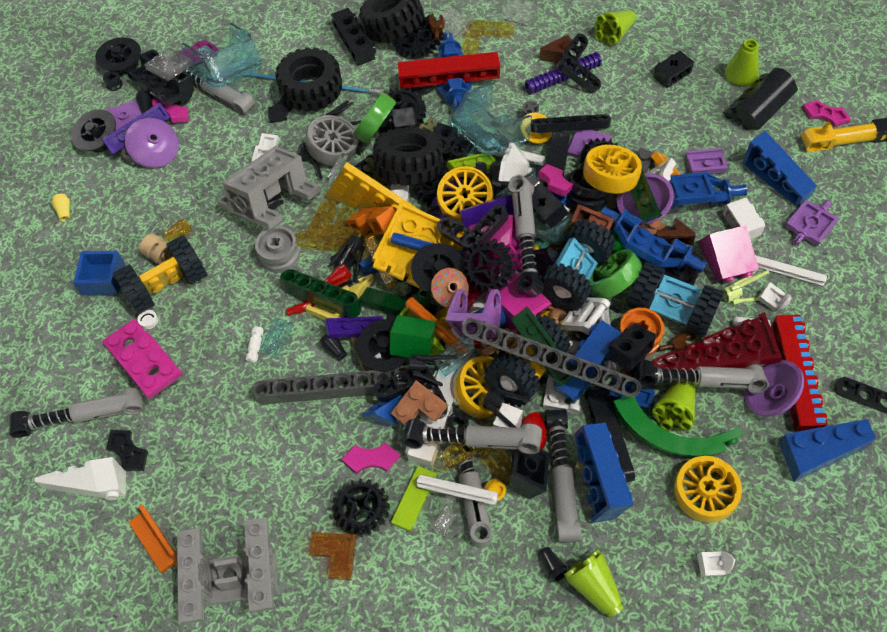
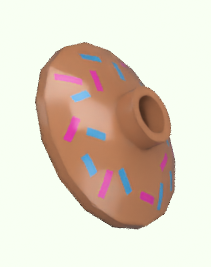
(441, 286)

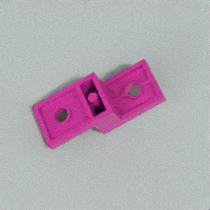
(142, 357)

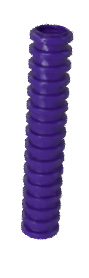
(556, 76)

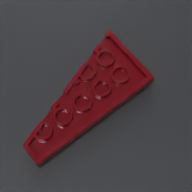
(731, 348)

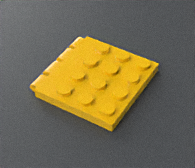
(412, 223)

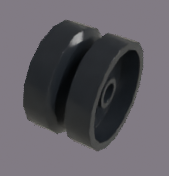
(493, 177)
(583, 193)

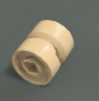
(155, 249)

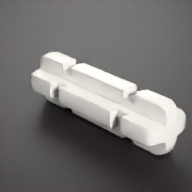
(254, 344)

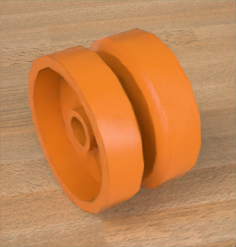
(646, 318)

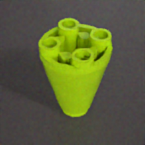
(613, 25)
(744, 65)
(676, 407)
(595, 582)

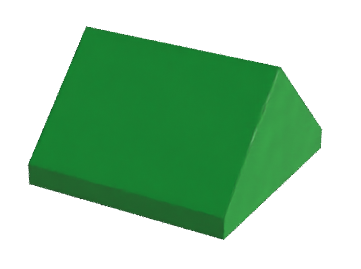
(412, 336)

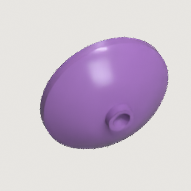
(148, 152)
(662, 193)
(784, 389)

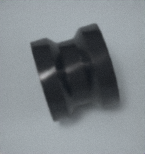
(112, 81)

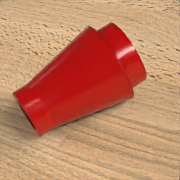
(339, 276)

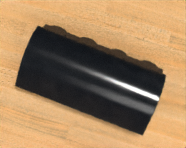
(168, 92)
(763, 99)

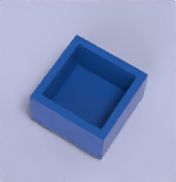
(96, 271)

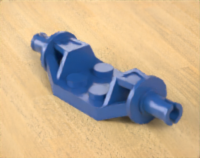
(456, 88)
(698, 188)
(649, 246)

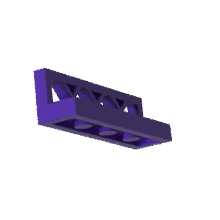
(116, 141)

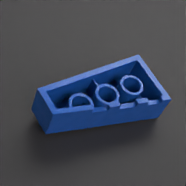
(778, 169)
(594, 350)
(821, 447)
(602, 473)

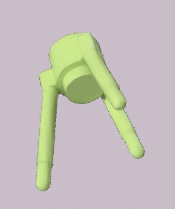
(734, 291)

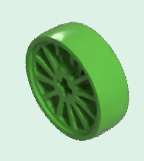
(374, 118)
(616, 274)

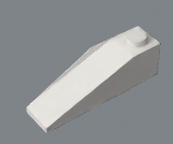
(513, 163)
(97, 479)

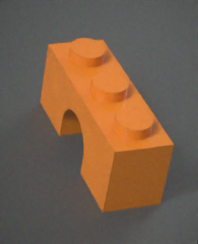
(372, 219)

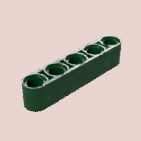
(321, 293)

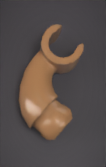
(558, 315)

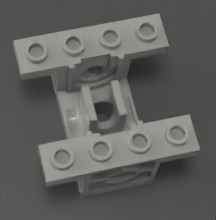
(266, 175)
(207, 581)

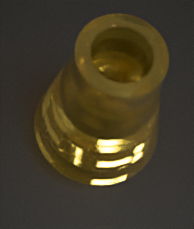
(180, 228)

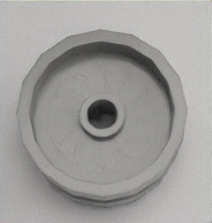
(277, 249)

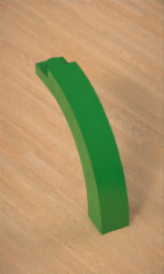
(668, 443)

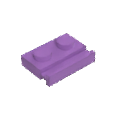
(707, 161)

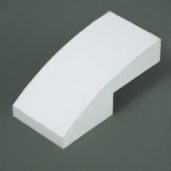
(266, 142)

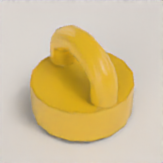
(496, 486)

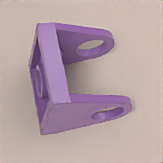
(489, 315)

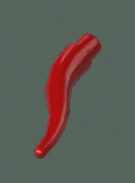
(298, 308)

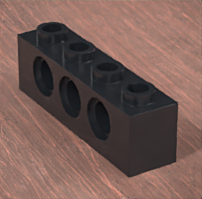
(353, 36)

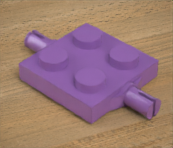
(812, 222)

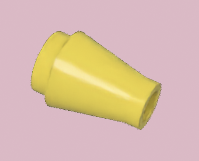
(62, 206)

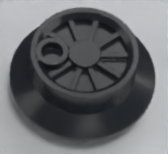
(118, 55)
(91, 129)
(433, 259)
(374, 347)

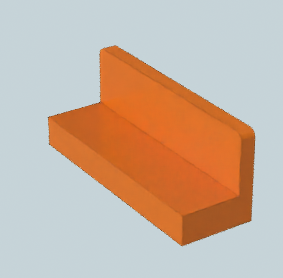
(154, 540)

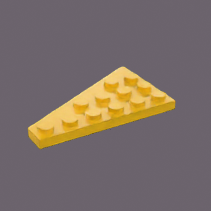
(361, 191)

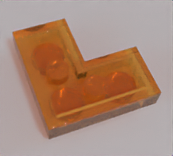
(340, 549)

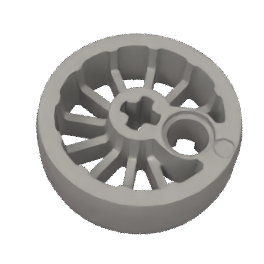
(334, 135)

